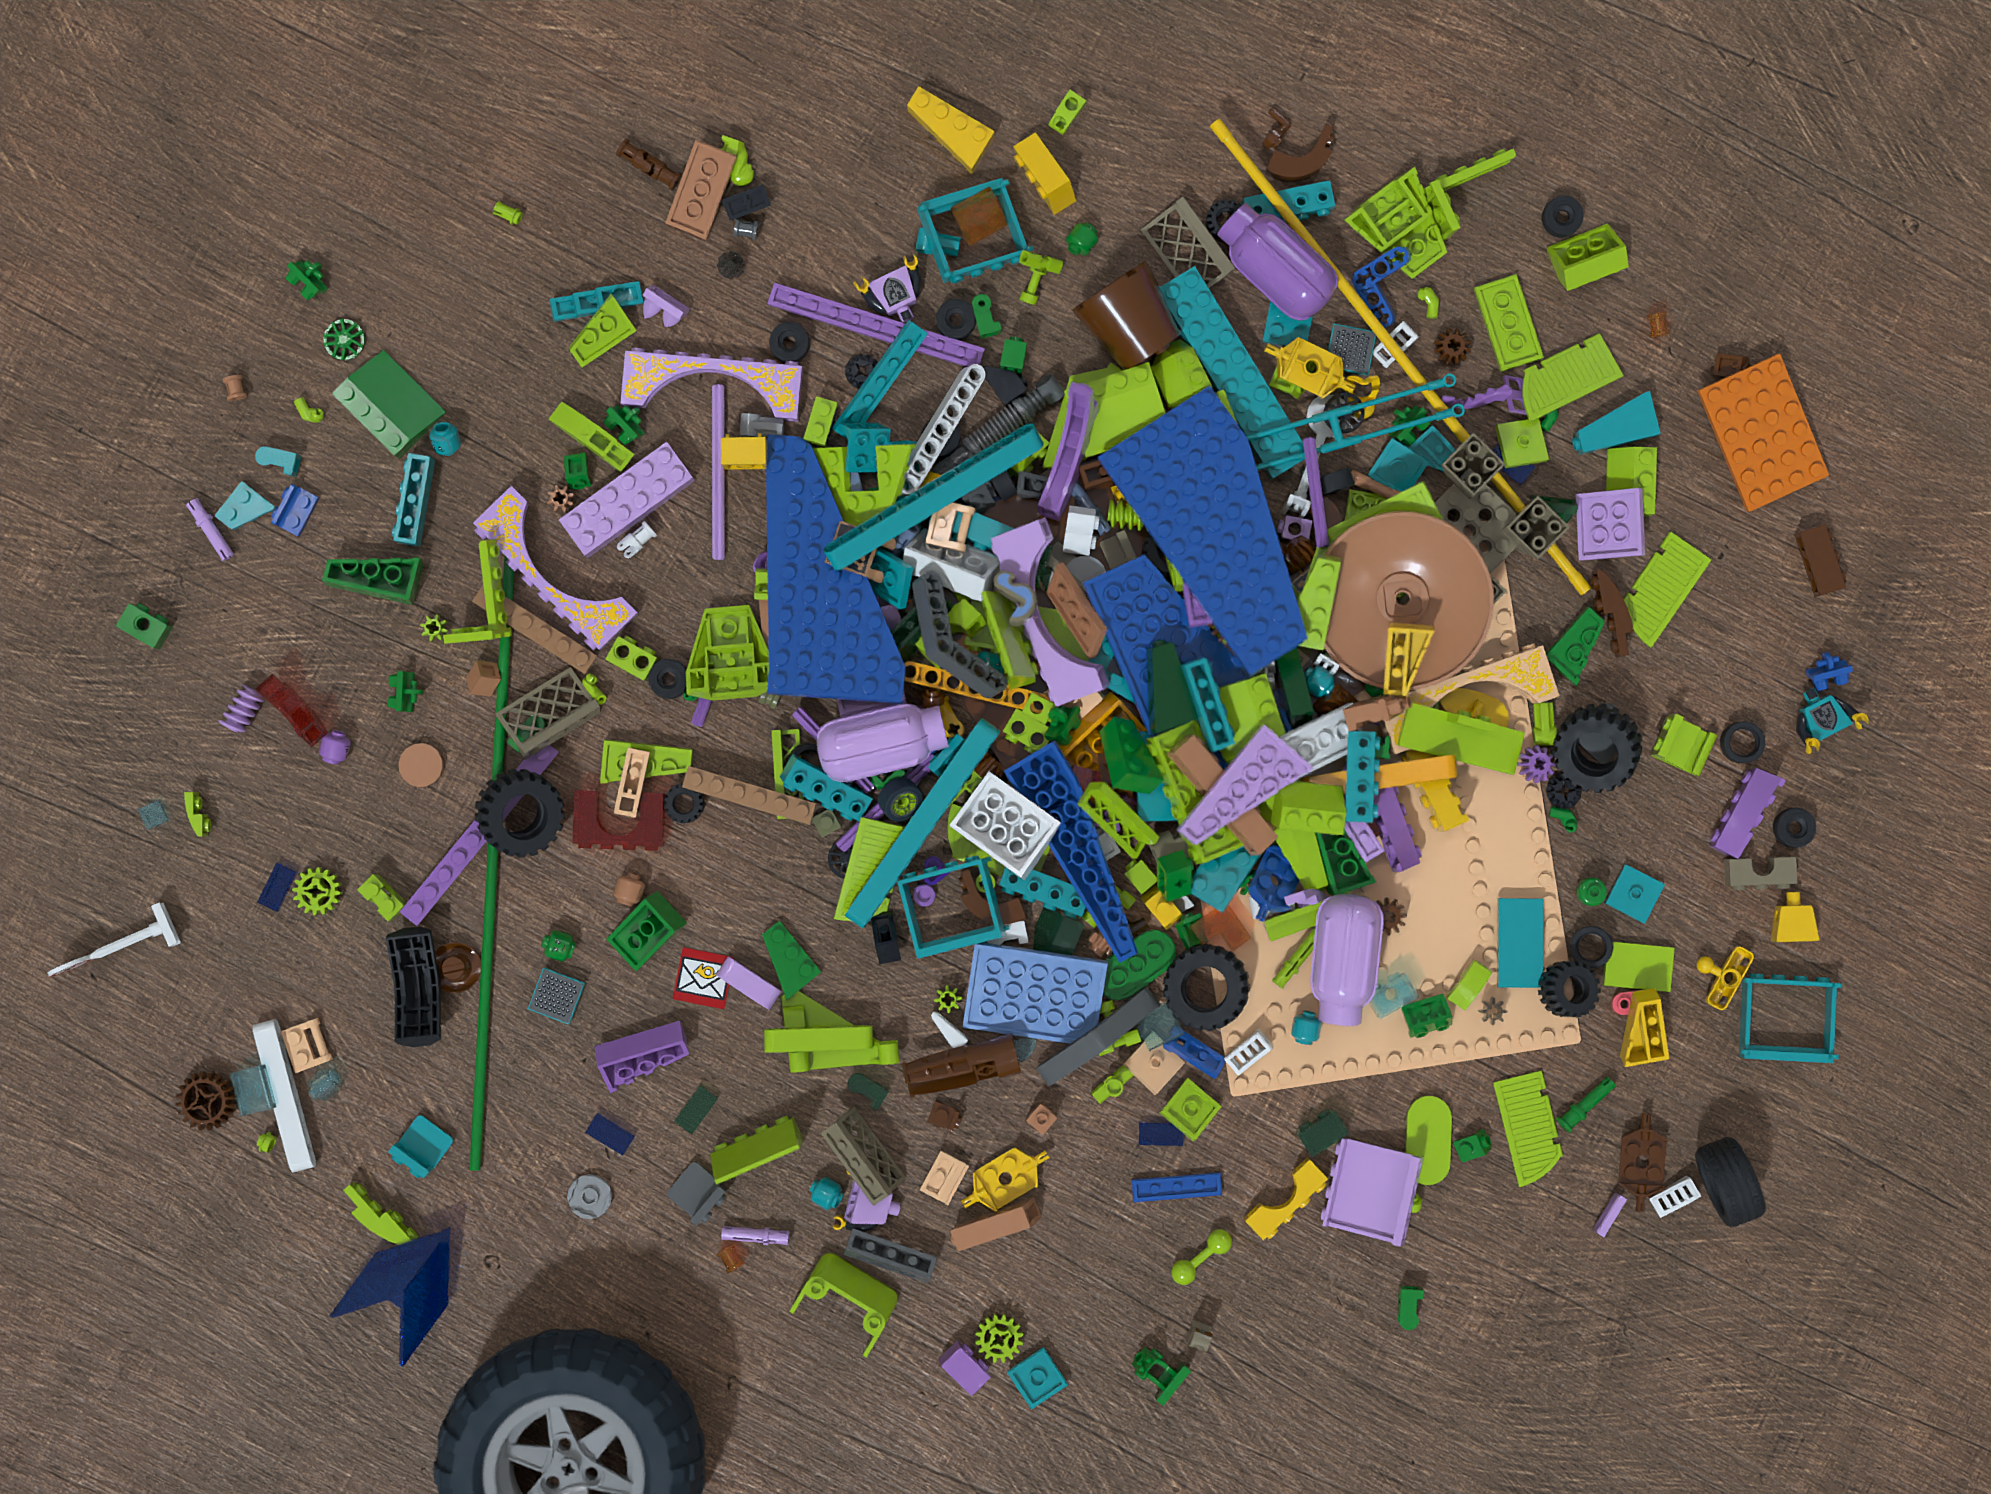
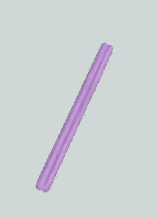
(718, 474)

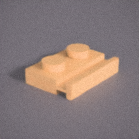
(944, 1177)

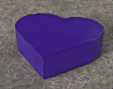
(933, 861)

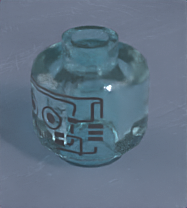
(324, 1084)

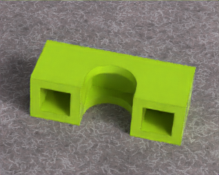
(962, 619)

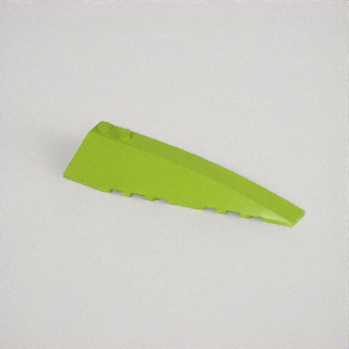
(1249, 706)

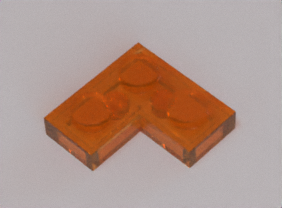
(1226, 924)

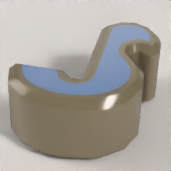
(1019, 593)

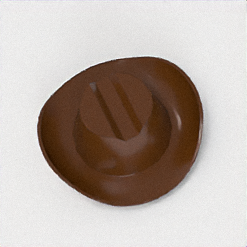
(457, 967)

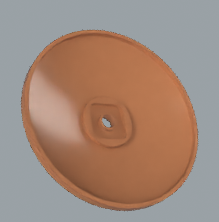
(1445, 589)

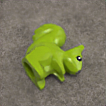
(742, 171)

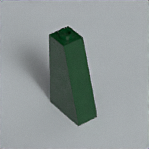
(1167, 689)
(1294, 689)

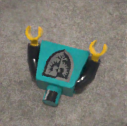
(1824, 717)

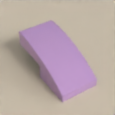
(1305, 897)

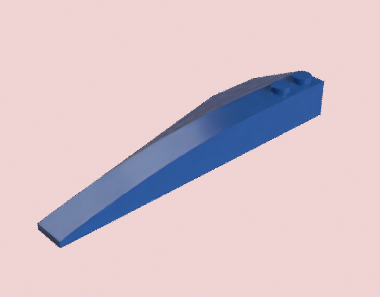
(1054, 787)

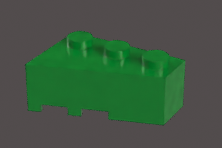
(1128, 757)

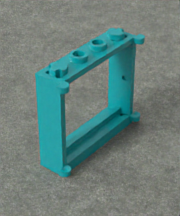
(944, 204)
(963, 939)
(1785, 1053)

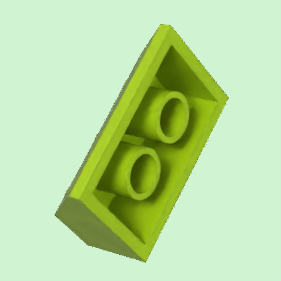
(1588, 257)
(1633, 469)
(1310, 808)

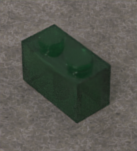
(1321, 1132)

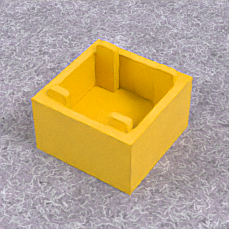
(744, 452)

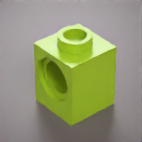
(1140, 875)

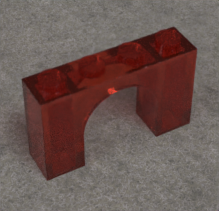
(589, 830)

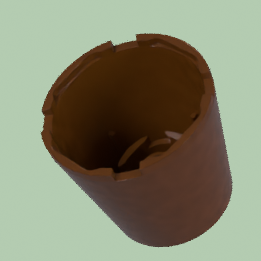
(1130, 317)

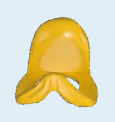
(1375, 389)

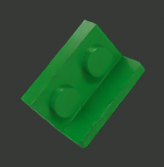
(1427, 1016)

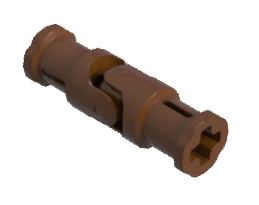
(642, 160)

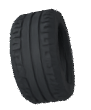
(1730, 1181)

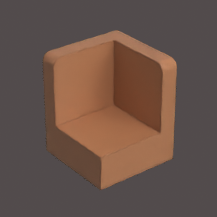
(483, 678)

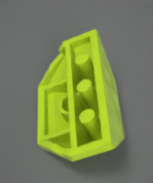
(1179, 373)

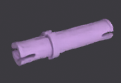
(205, 521)
(763, 1236)

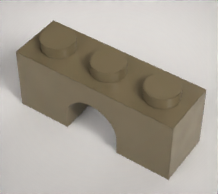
(1780, 871)

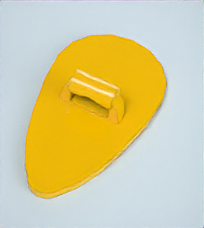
(1477, 704)

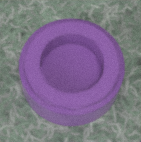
(924, 895)

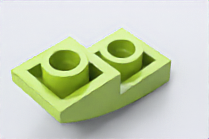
(199, 822)
(1469, 985)

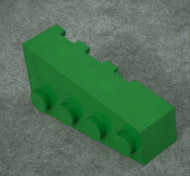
(381, 578)
(1342, 863)

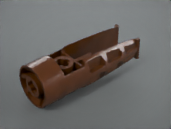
(962, 1066)

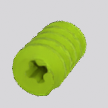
(1123, 515)

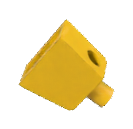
(1164, 911)
(1794, 921)

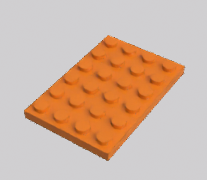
(1763, 432)

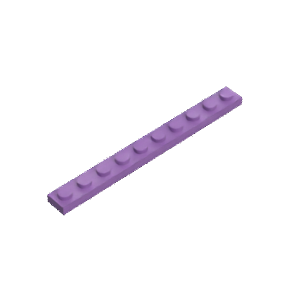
(870, 324)
(464, 850)

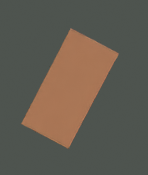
(701, 189)
(1076, 610)

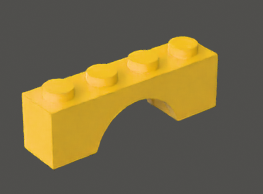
(1266, 1219)

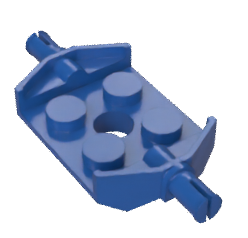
(1261, 888)

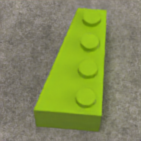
(1317, 600)

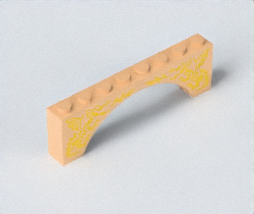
(1523, 671)

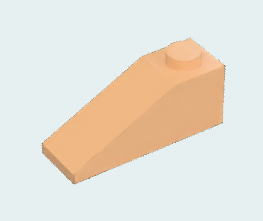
(631, 782)

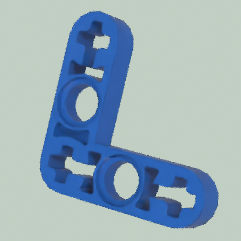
(1373, 286)

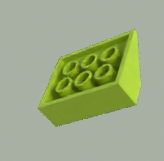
(1125, 406)
(1008, 640)
(756, 1149)

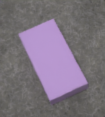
(1609, 1214)

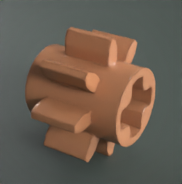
(566, 501)
(1099, 944)

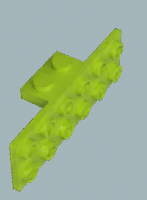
(1458, 734)

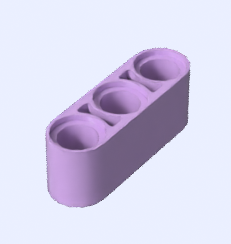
(748, 983)

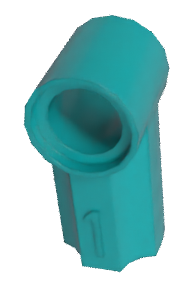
(949, 244)

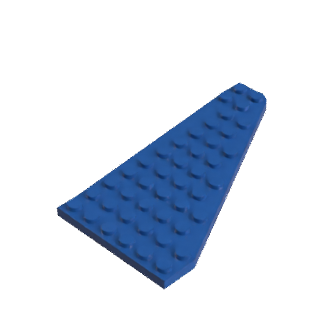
(821, 620)

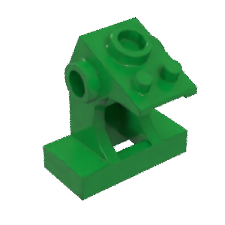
(1167, 1381)

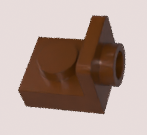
(1729, 364)
(945, 1116)

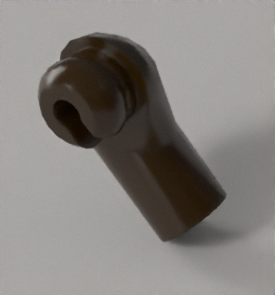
(1137, 926)

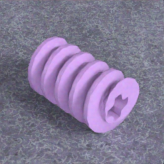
(242, 709)

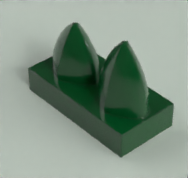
(1562, 507)

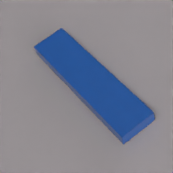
(1176, 1187)

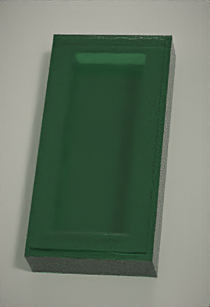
(696, 1109)

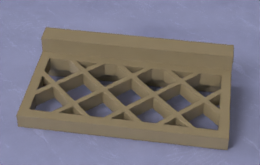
(1200, 232)
(555, 730)
(853, 1156)

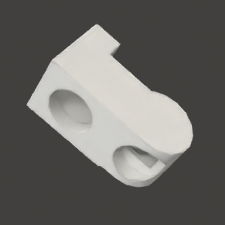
(1017, 930)

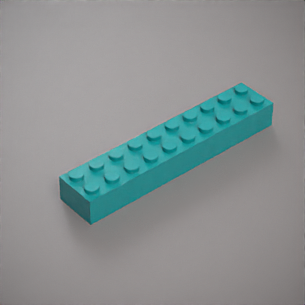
(1231, 369)

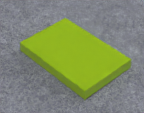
(1639, 967)

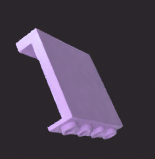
(1372, 1191)

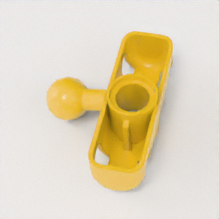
(1732, 965)

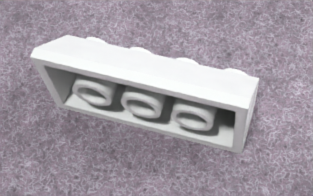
(959, 571)

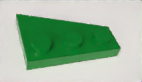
(1573, 647)
(789, 960)

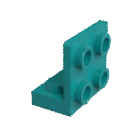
(861, 444)

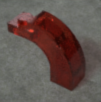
(294, 709)

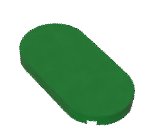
(1154, 956)

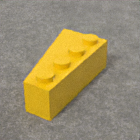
(1437, 798)

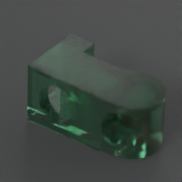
(866, 1086)

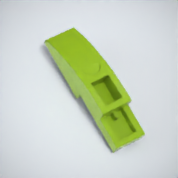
(591, 436)
(369, 1214)

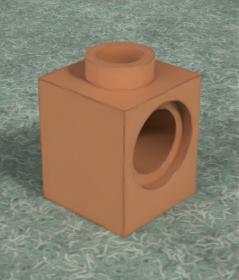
(1041, 1118)

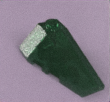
(1056, 933)

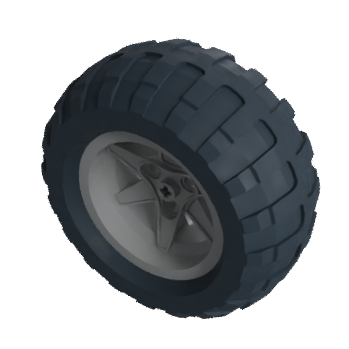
(576, 1373)

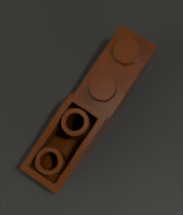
(1611, 602)

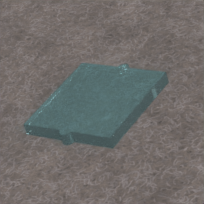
(1159, 1027)

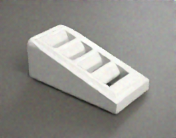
(1396, 332)
(950, 1032)
(1258, 1034)
(1686, 1199)

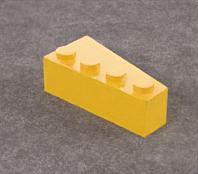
(953, 129)

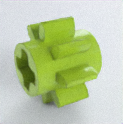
(433, 622)
(943, 1003)

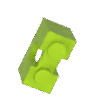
(373, 891)

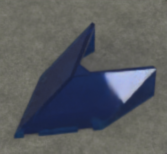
(411, 1278)

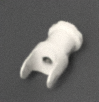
(636, 540)

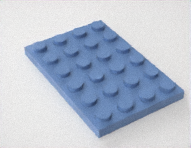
(1033, 993)

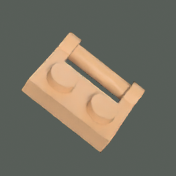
(942, 527)
(299, 1046)

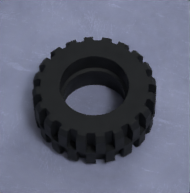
(1590, 774)
(542, 828)
(1184, 1008)

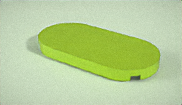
(1429, 1137)

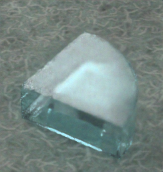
(1024, 1047)

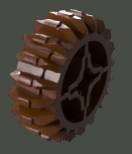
(201, 1093)

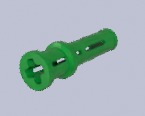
(1578, 1111)

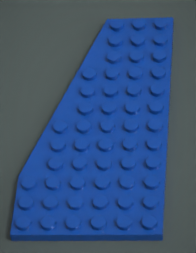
(1207, 511)
(1144, 608)

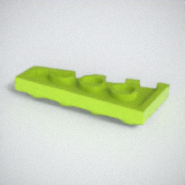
(661, 760)

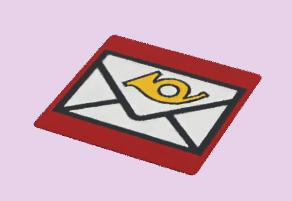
(698, 979)

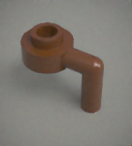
(1275, 138)
(932, 698)

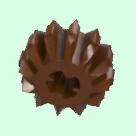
(1455, 339)
(1298, 553)
(990, 764)
(1390, 908)

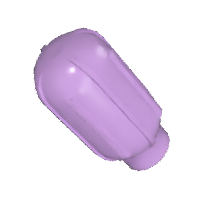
(879, 741)
(1346, 957)

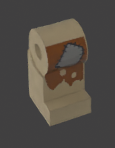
(1199, 1335)

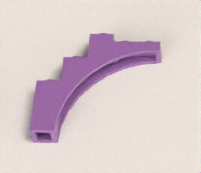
(1074, 441)

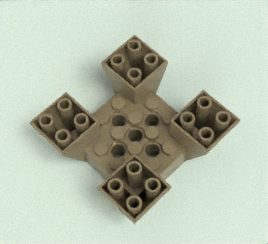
(1528, 531)

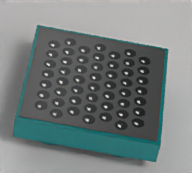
(1353, 346)
(556, 995)

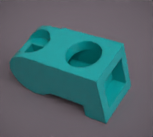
(273, 457)

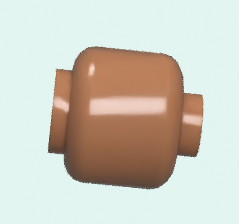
(629, 889)

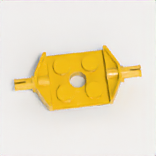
(1292, 367)
(992, 1192)

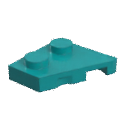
(1433, 448)
(243, 506)

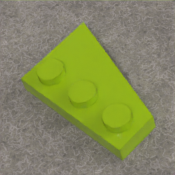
(602, 332)

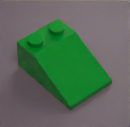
(646, 930)

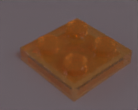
(979, 216)

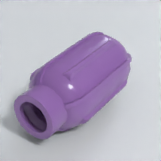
(1279, 262)

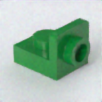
(576, 471)

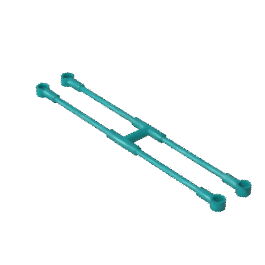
(1332, 416)

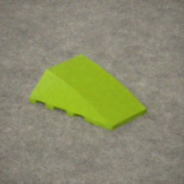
(1400, 217)

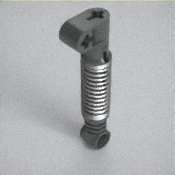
(1025, 409)

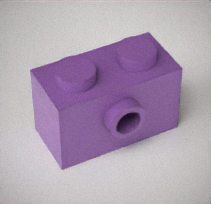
(964, 1367)

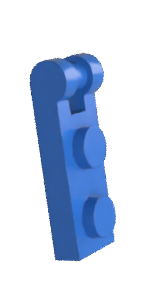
(1197, 1054)

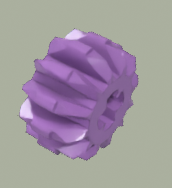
(1530, 758)

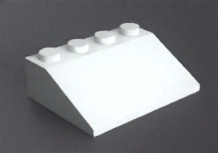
(1006, 825)

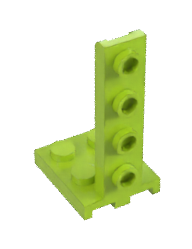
(1440, 202)
(493, 597)

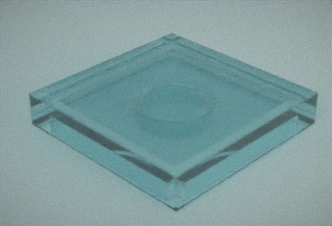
(253, 1090)

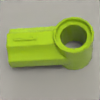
(1544, 729)

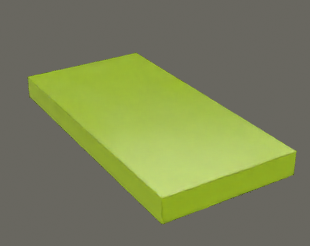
(1508, 323)

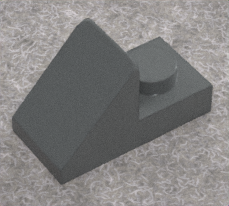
(1030, 485)

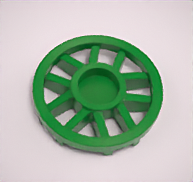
(344, 339)

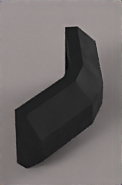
(415, 986)

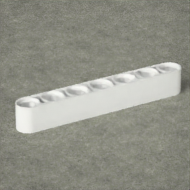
(946, 423)
(288, 1105)

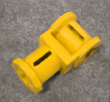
(950, 718)

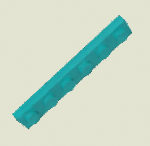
(882, 375)

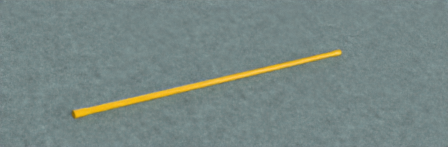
(1226, 137)

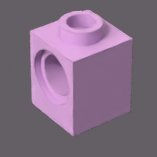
(1303, 524)

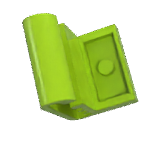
(1683, 745)

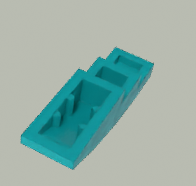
(588, 302)

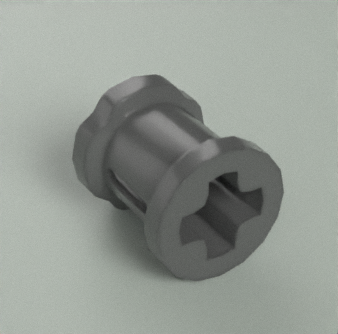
(746, 228)

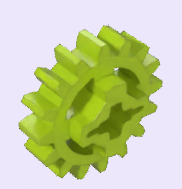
(317, 882)
(1008, 1331)

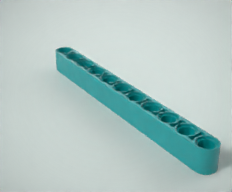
(933, 496)
(922, 823)

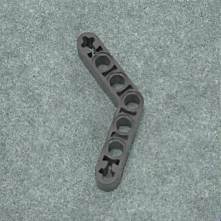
(969, 667)
(1099, 1037)

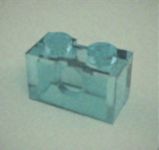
(1404, 994)

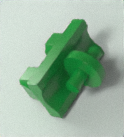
(309, 275)
(627, 420)
(1405, 435)
(405, 691)
(1062, 722)

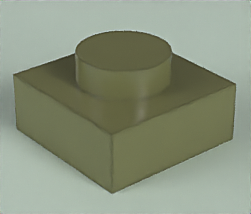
(826, 823)

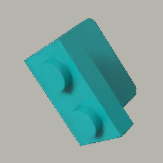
(421, 1147)

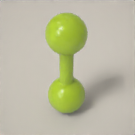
(1218, 1242)

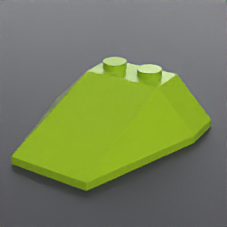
(728, 656)

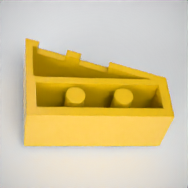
(1404, 654)
(1644, 1031)

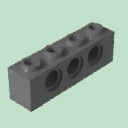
(890, 1256)

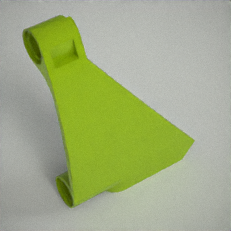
(805, 1012)

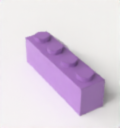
(1745, 812)
(1395, 832)
(640, 1053)

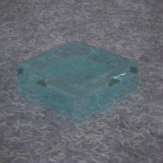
(153, 815)

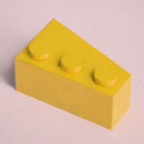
(1045, 173)

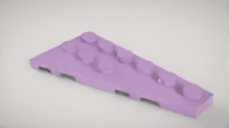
(1251, 778)

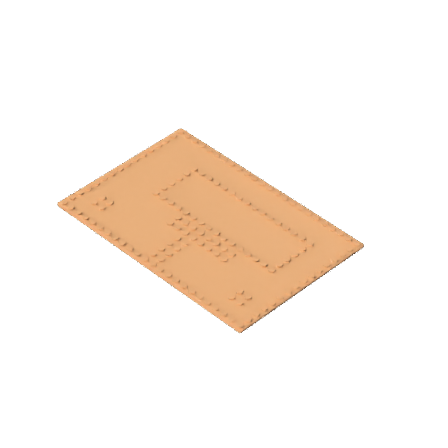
(1447, 925)

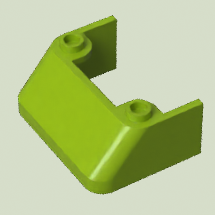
(855, 1286)

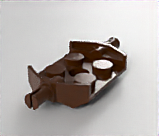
(1647, 1179)

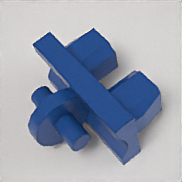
(1828, 668)

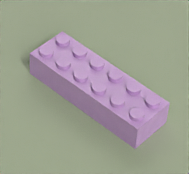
(626, 500)

